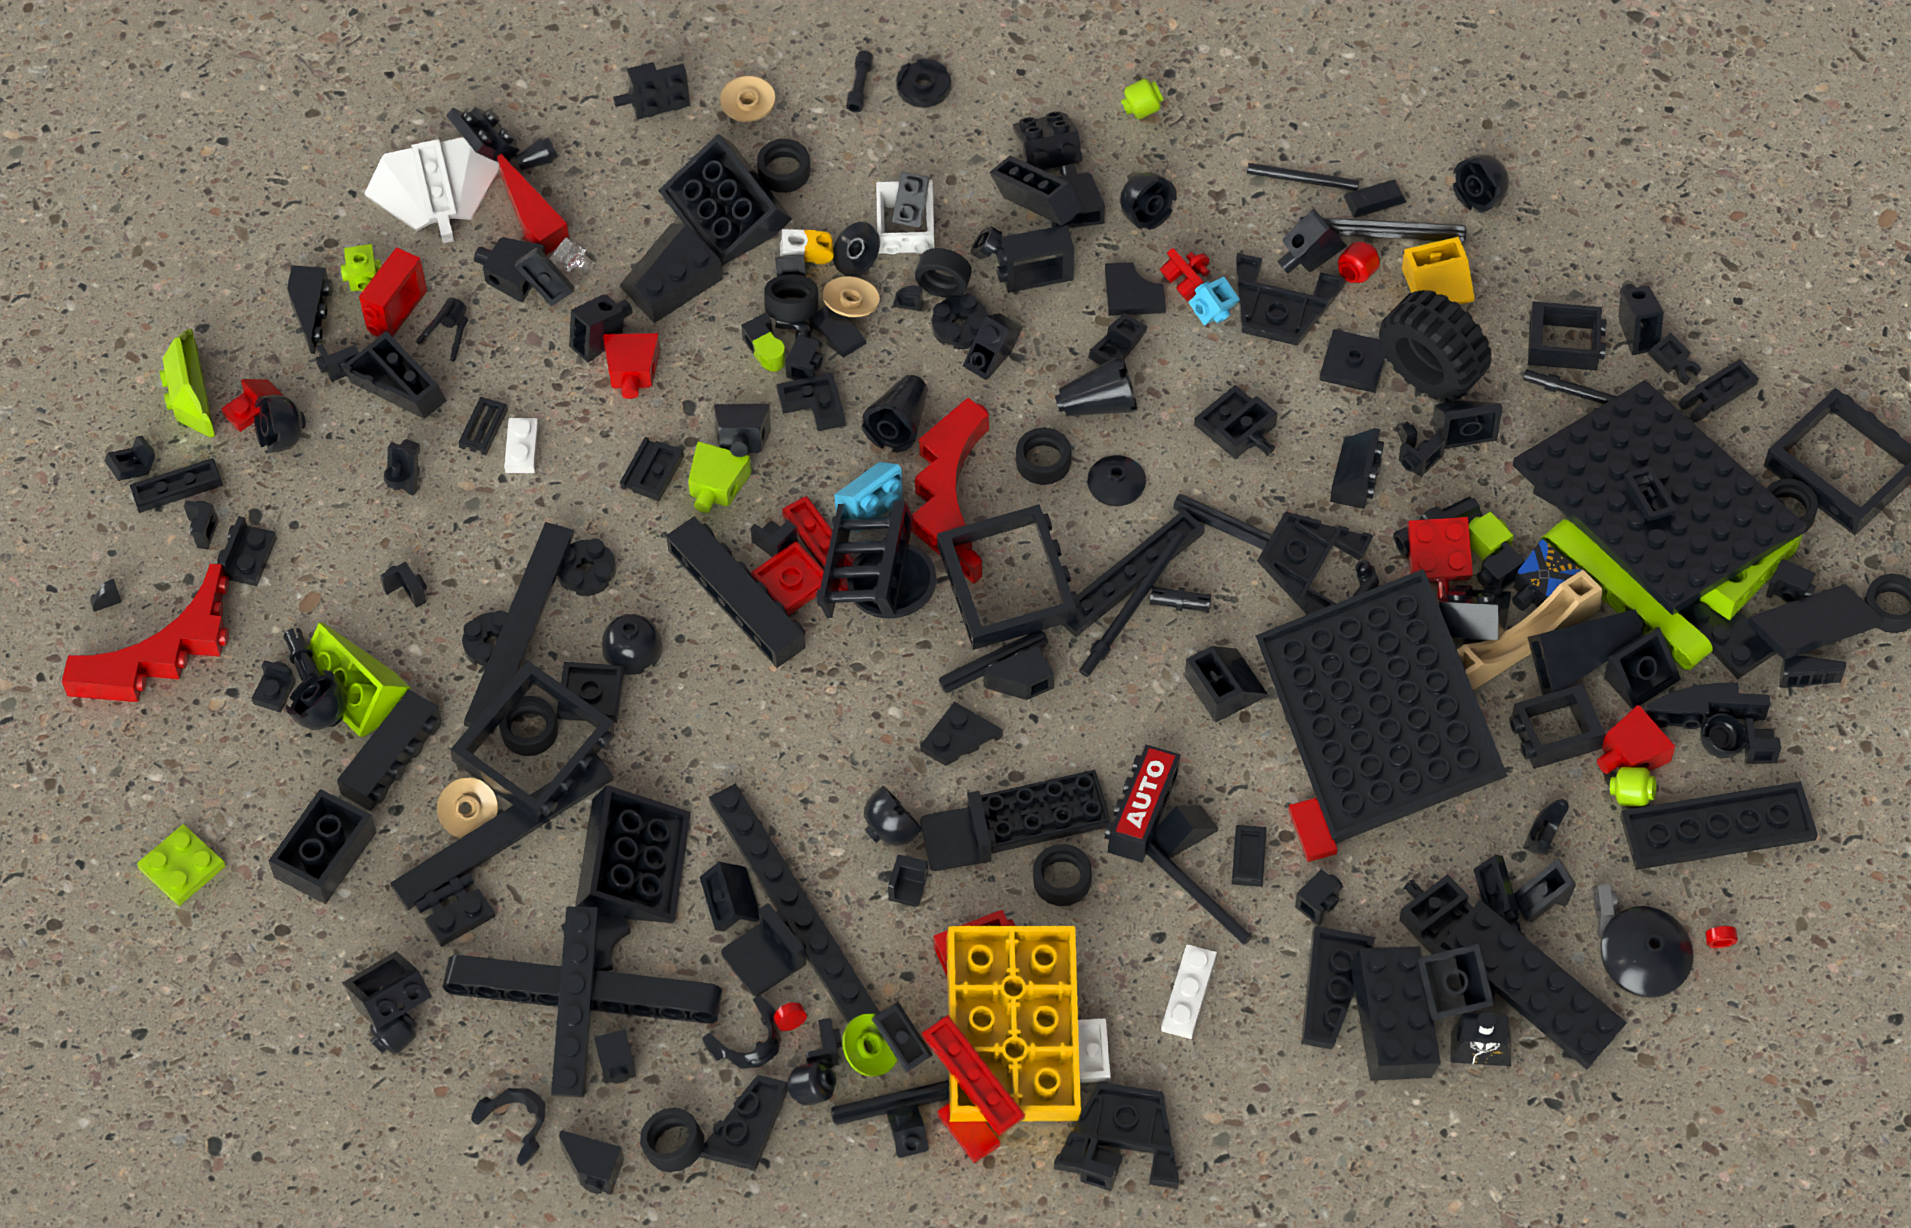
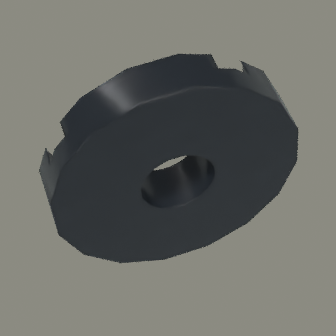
(923, 95)

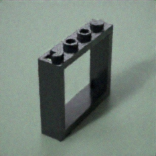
(1830, 499)
(1020, 625)
(497, 710)

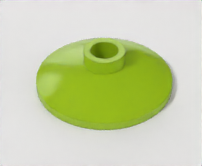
(878, 1058)

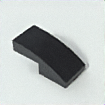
(838, 331)
(1119, 340)

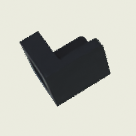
(773, 537)
(1761, 745)
(908, 880)
(1100, 1166)

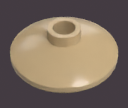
(747, 98)
(851, 296)
(479, 797)

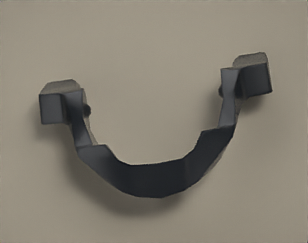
(763, 1051)
(533, 1103)

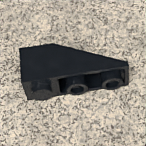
(308, 295)

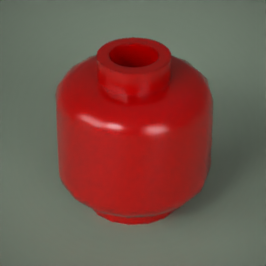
(1358, 262)

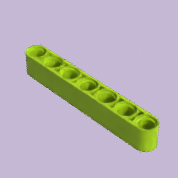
(1623, 594)

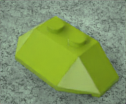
(186, 384)

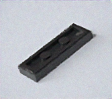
(176, 485)

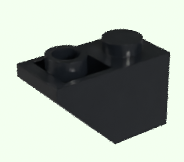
(992, 345)
(1021, 675)

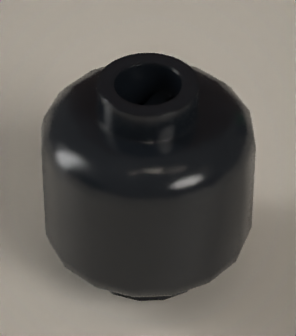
(394, 1035)
(811, 1083)

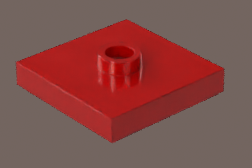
(790, 577)

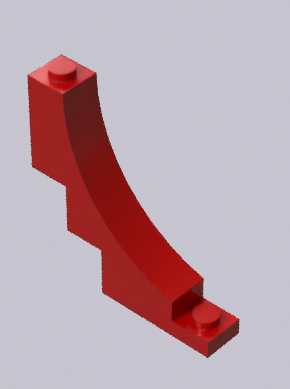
(946, 450)

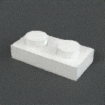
(521, 445)
(1093, 1051)

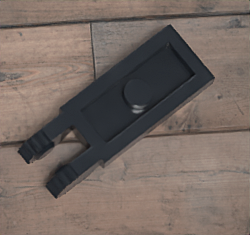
(1719, 389)

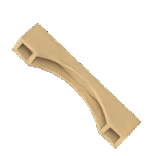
(1566, 606)

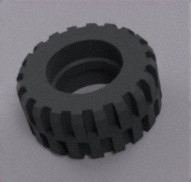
(1435, 345)

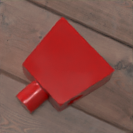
(631, 361)
(1635, 743)

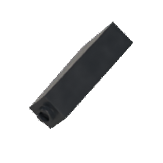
(1577, 650)

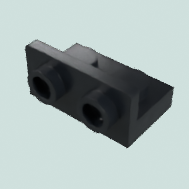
(246, 552)

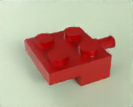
(1441, 550)

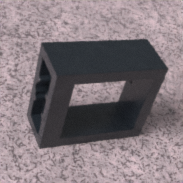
(1031, 246)
(1566, 316)
(1584, 714)
(400, 985)

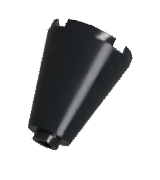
(1099, 391)
(896, 415)

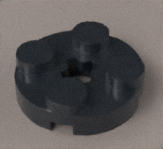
(955, 308)
(600, 573)
(481, 629)

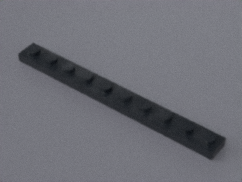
(792, 901)

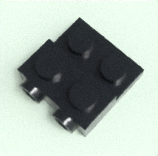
(484, 133)

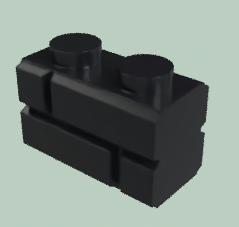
(902, 1036)

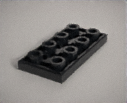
(1814, 621)
(1046, 810)

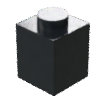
(615, 1057)

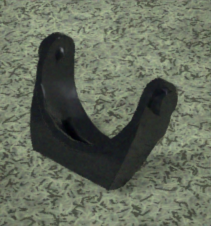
(1550, 818)

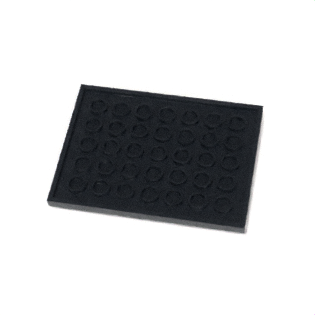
(1722, 511)
(1380, 706)

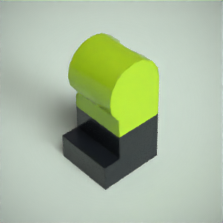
(761, 342)

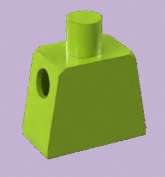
(716, 476)

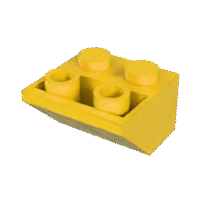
(1439, 268)

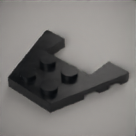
(1277, 311)
(1299, 550)
(1124, 1120)

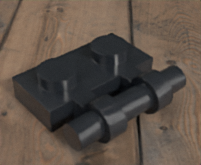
(458, 917)

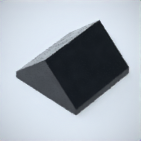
(1642, 668)

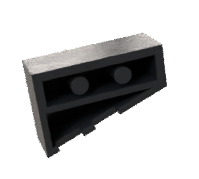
(394, 376)

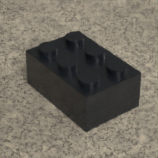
(322, 846)

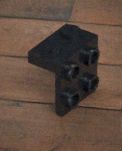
(1049, 140)
(958, 835)
(766, 952)

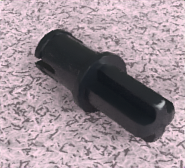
(300, 653)

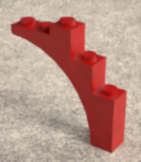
(125, 672)

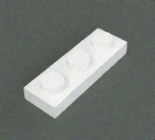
(1189, 991)

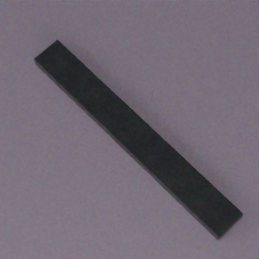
(522, 616)
(490, 840)

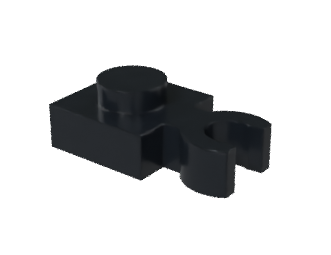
(1673, 355)

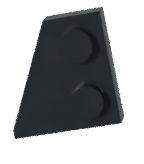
(958, 734)

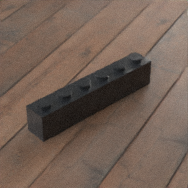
(736, 591)

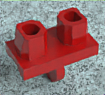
(1177, 266)

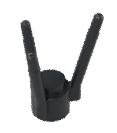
(449, 315)

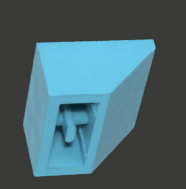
(872, 491)

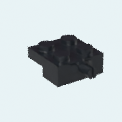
(655, 90)
(1238, 422)
(1434, 912)

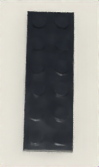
(1718, 825)
(1538, 986)

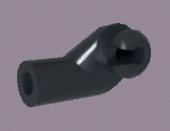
(802, 328)
(1367, 577)

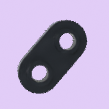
(986, 243)

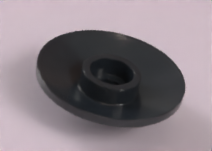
(856, 249)
(1116, 490)

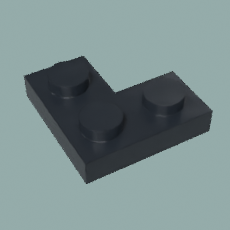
(814, 393)

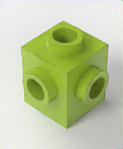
(359, 266)

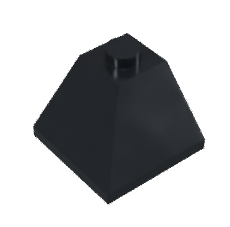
(1467, 422)

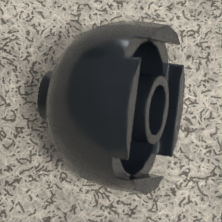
(1480, 182)
(1147, 200)
(278, 423)
(632, 642)
(318, 701)
(889, 819)

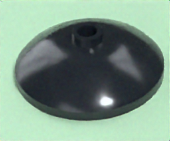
(916, 584)
(1636, 964)

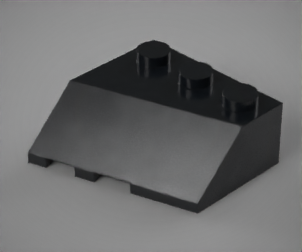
(672, 272)

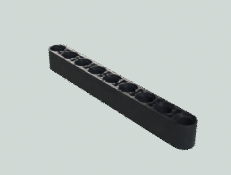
(611, 991)

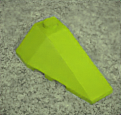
(369, 683)

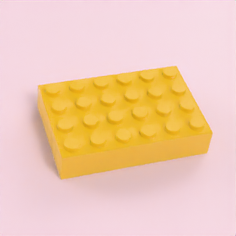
(1019, 1011)

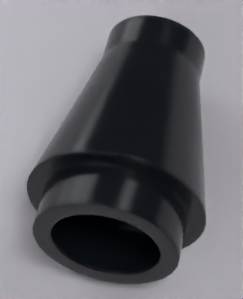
(537, 154)

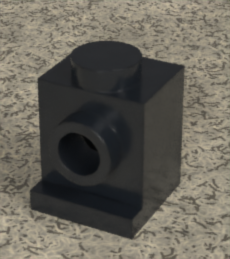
(804, 358)
(1500, 568)
(1791, 582)
(1318, 896)

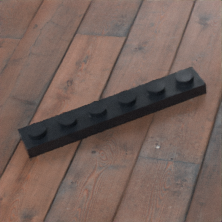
(1130, 571)
(575, 1002)

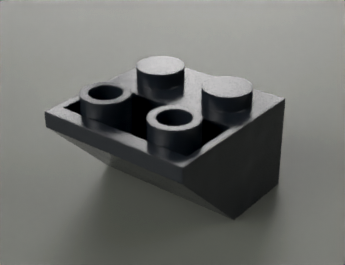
(1357, 469)
(1476, 612)
(1223, 681)

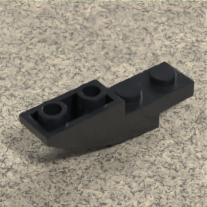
(1695, 704)

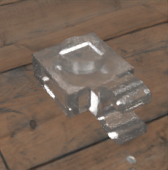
(569, 255)

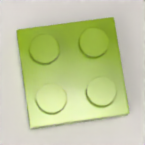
(181, 865)

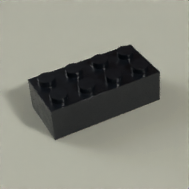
(1394, 1014)

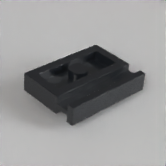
(652, 469)

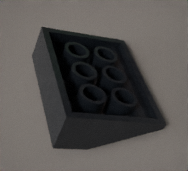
(724, 201)
(633, 856)

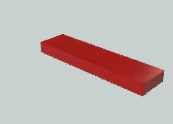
(813, 532)
(973, 1075)

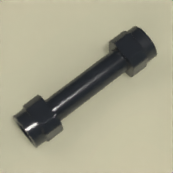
(856, 98)

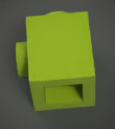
(1488, 534)

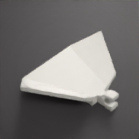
(432, 183)

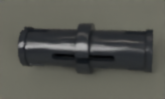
(1180, 599)

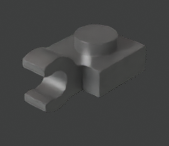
(1605, 903)

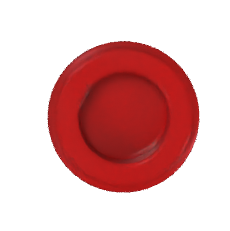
(1721, 937)
(790, 1016)

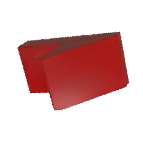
(241, 410)

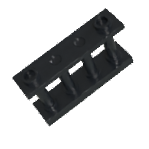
(889, 570)

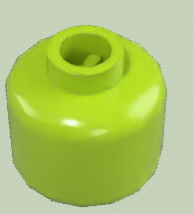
(1142, 98)
(1633, 787)

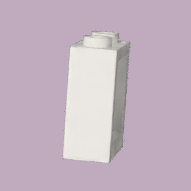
(902, 242)

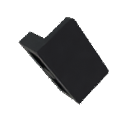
(729, 895)

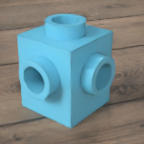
(1213, 301)

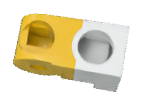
(814, 245)

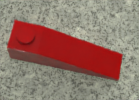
(536, 217)

